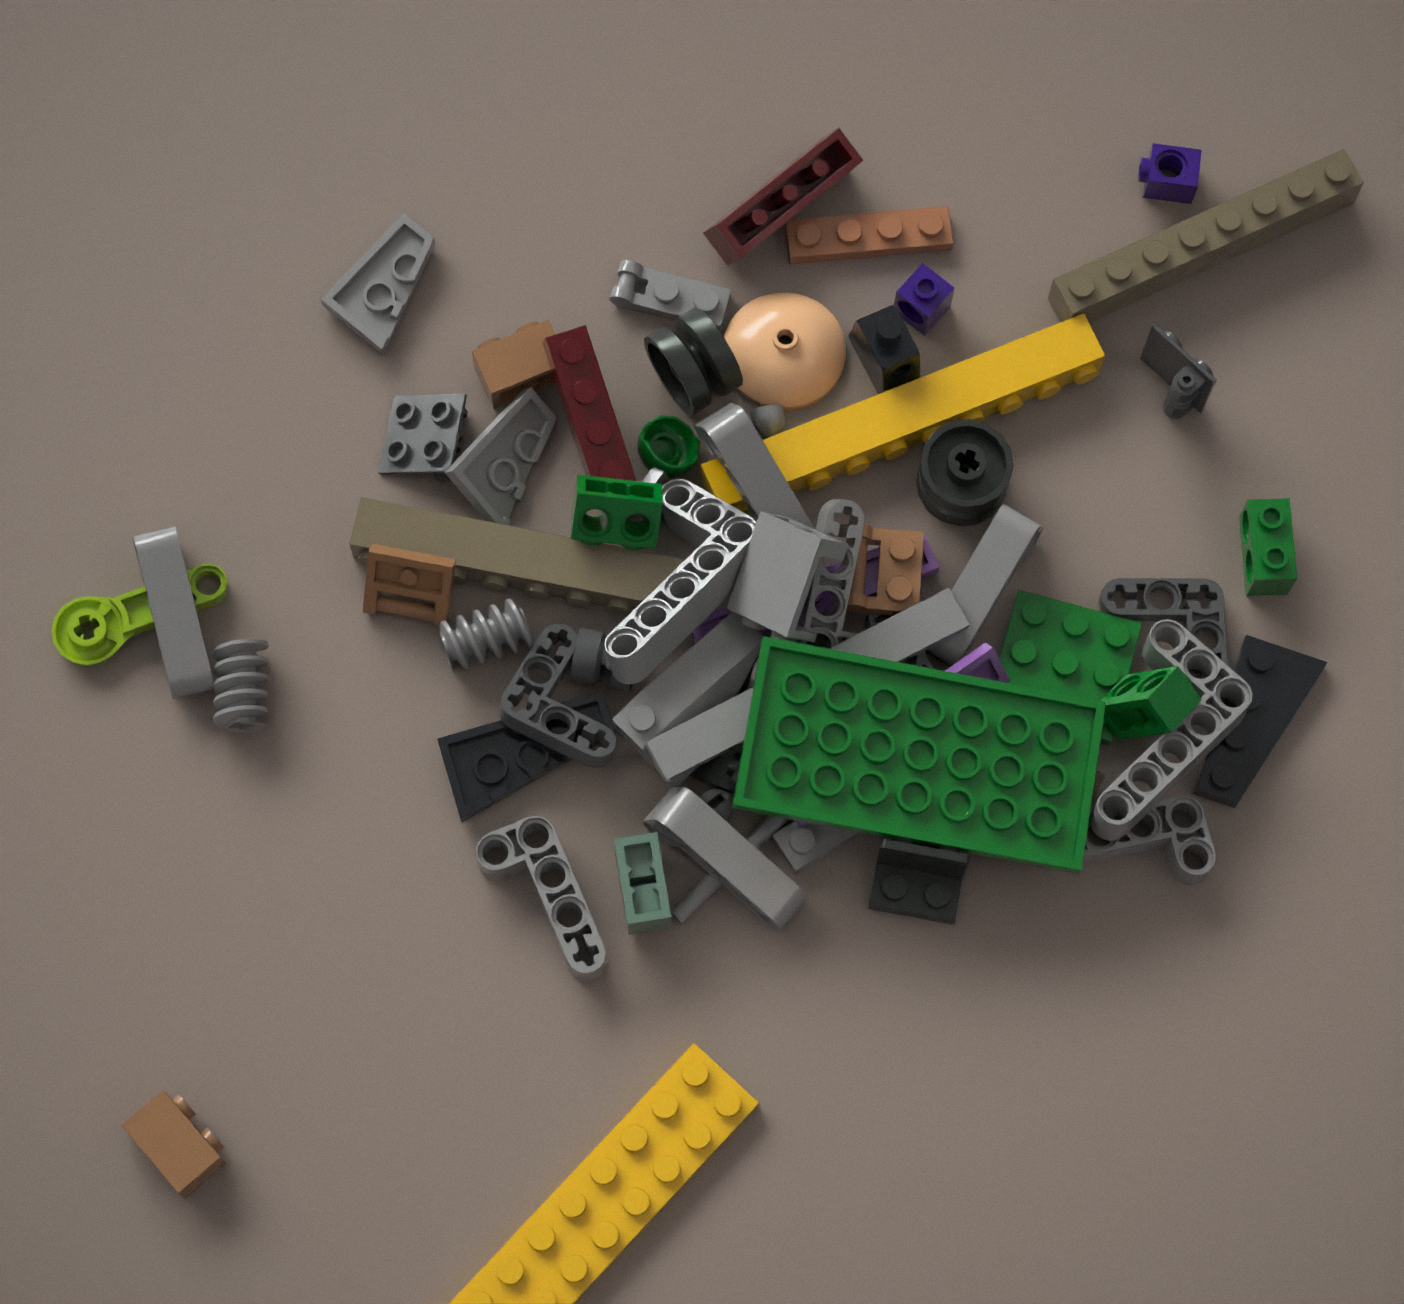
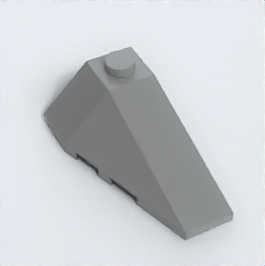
(691, 685)

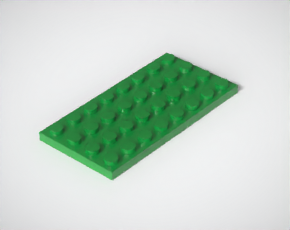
(920, 755)

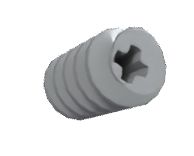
(485, 634)
(238, 685)

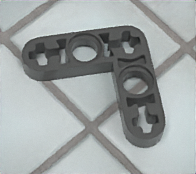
(1193, 615)
(542, 708)

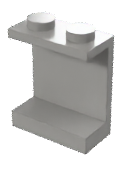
(779, 575)

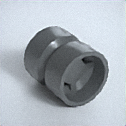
(592, 663)

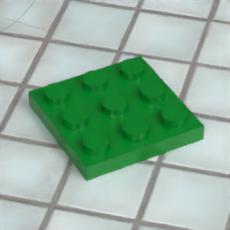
(1067, 648)

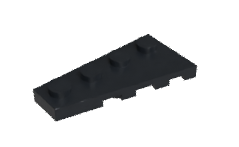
(1278, 686)
(498, 761)

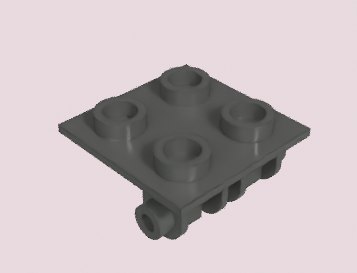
(1188, 378)
(423, 434)

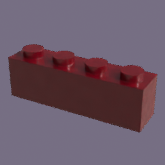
(783, 196)
(587, 405)

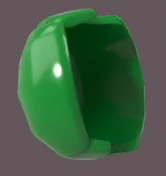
(668, 446)

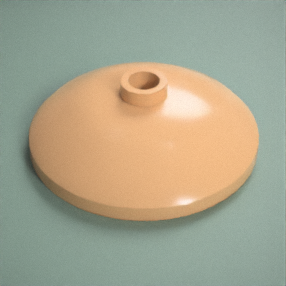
(789, 373)

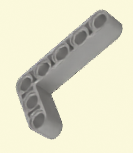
(691, 589)
(1183, 742)

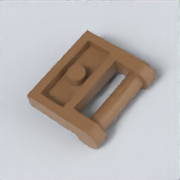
(897, 572)
(411, 576)

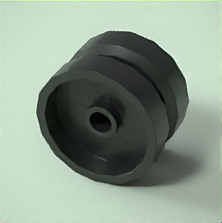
(693, 361)
(964, 472)

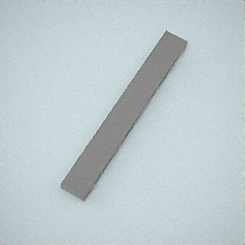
(725, 724)

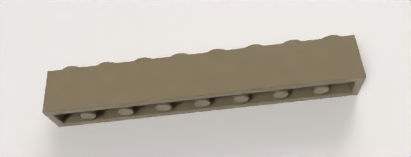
(1207, 239)
(515, 556)

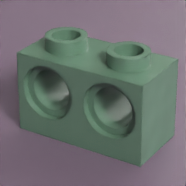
(642, 883)

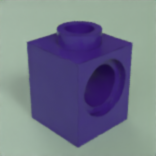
(1180, 160)
(923, 299)

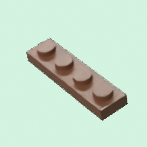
(869, 235)

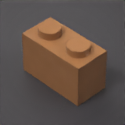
(514, 363)
(174, 1143)

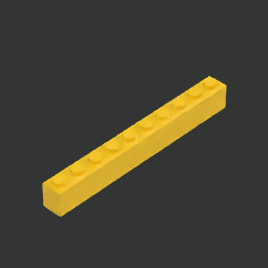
(913, 411)

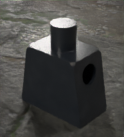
(883, 347)

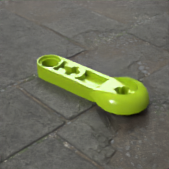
(118, 618)

